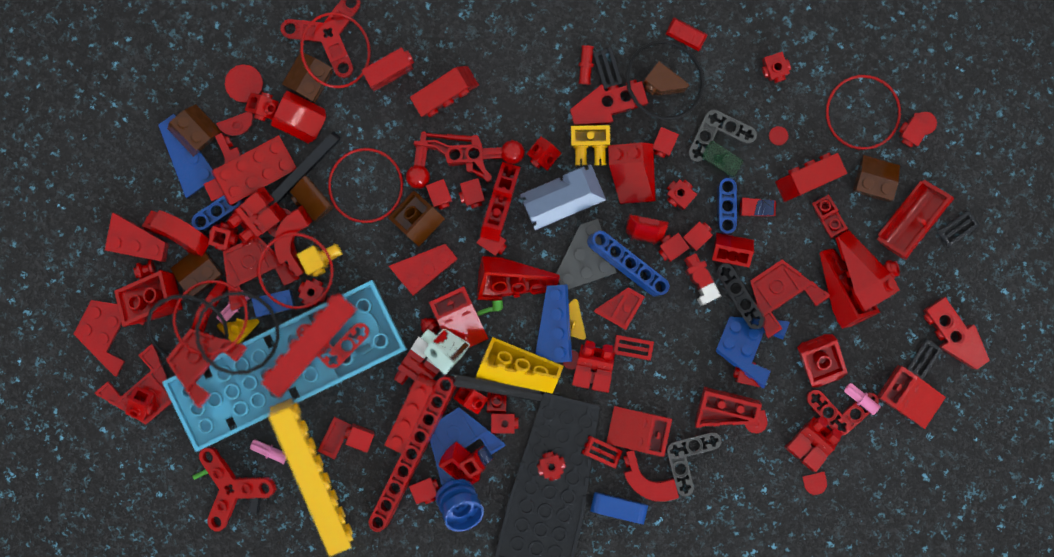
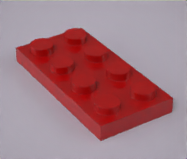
(254, 170)

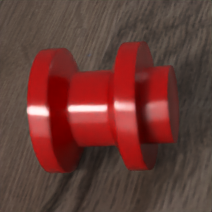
(144, 270)

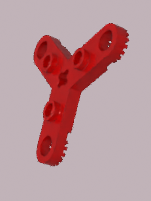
(333, 45)
(242, 487)

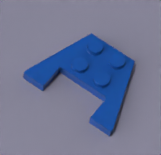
(740, 345)
(465, 430)

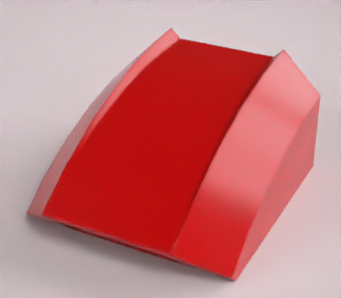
(299, 117)
(645, 229)
(822, 360)

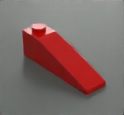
(505, 277)
(869, 277)
(839, 288)

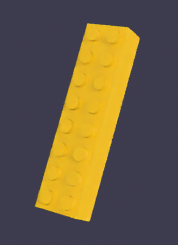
(310, 476)

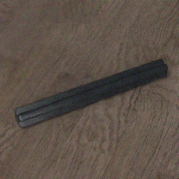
(496, 387)

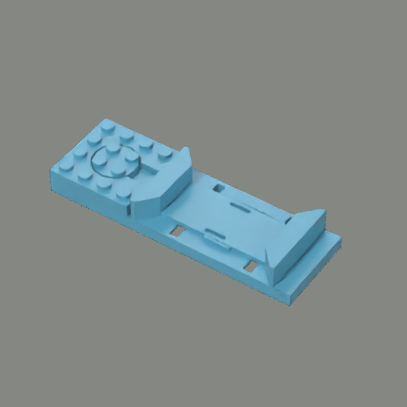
(250, 401)

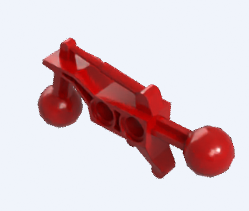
(419, 176)

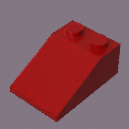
(633, 172)
(140, 296)

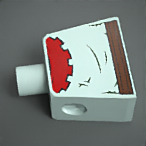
(444, 349)

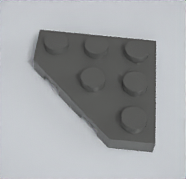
(581, 262)

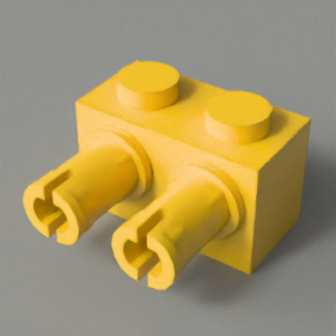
(590, 136)
(316, 261)

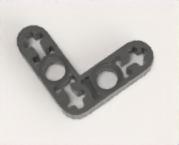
(713, 128)
(681, 458)

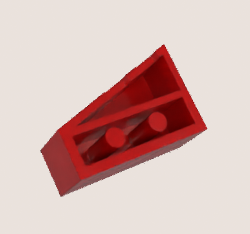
(444, 91)
(812, 176)
(133, 240)
(423, 268)
(726, 408)

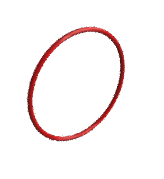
(302, 54)
(871, 77)
(401, 185)
(267, 293)
(234, 342)

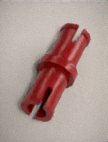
(586, 65)

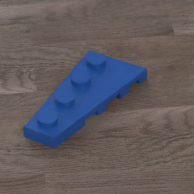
(190, 170)
(554, 330)

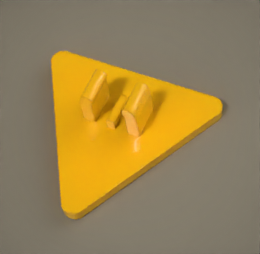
(576, 323)
(235, 328)

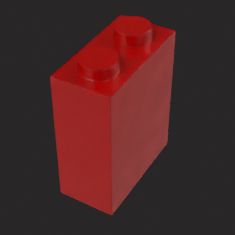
(388, 69)

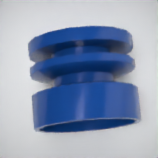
(459, 505)

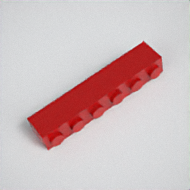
(309, 345)

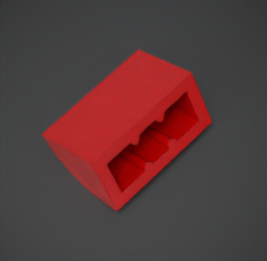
(733, 250)
(452, 458)

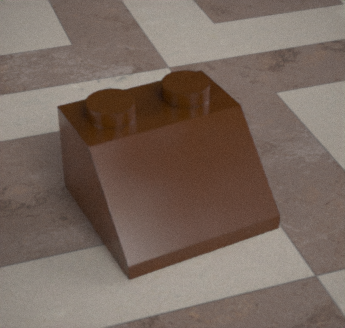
(664, 81)
(302, 82)
(193, 129)
(877, 179)
(311, 198)
(416, 218)
(196, 269)

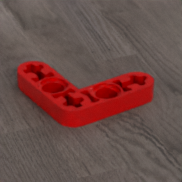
(218, 290)
(337, 349)
(844, 417)

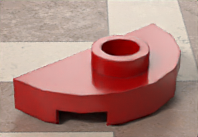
(236, 125)

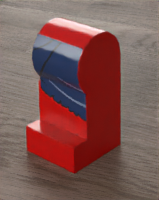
(757, 207)
(478, 461)

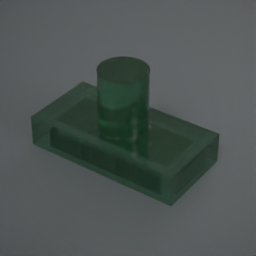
(722, 159)

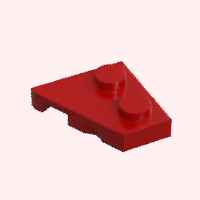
(621, 307)

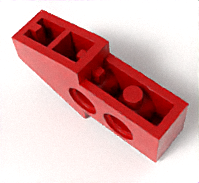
(592, 111)
(500, 201)
(968, 347)

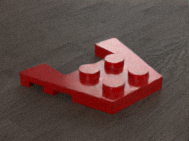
(242, 266)
(779, 286)
(98, 330)
(191, 366)
(151, 382)

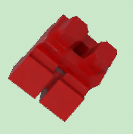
(256, 215)
(596, 360)
(820, 437)

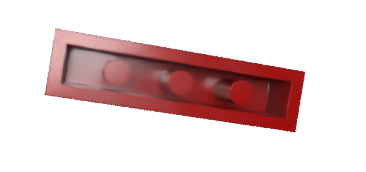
(410, 413)

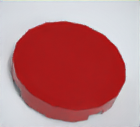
(242, 81)

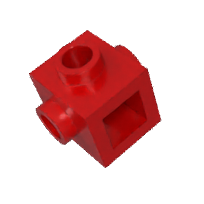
(779, 61)
(262, 106)
(543, 154)
(682, 201)
(219, 240)
(316, 286)
(139, 403)
(549, 458)

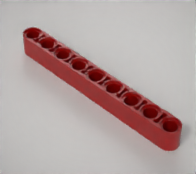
(405, 459)

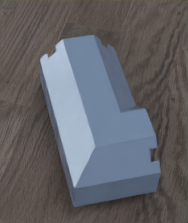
(563, 198)

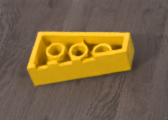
(518, 367)

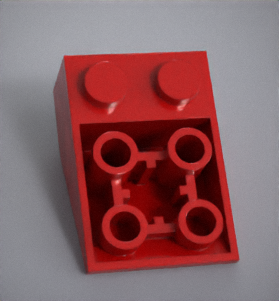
(459, 316)
(911, 396)
(639, 431)

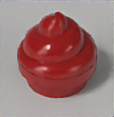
(892, 267)
(431, 324)

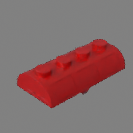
(914, 219)

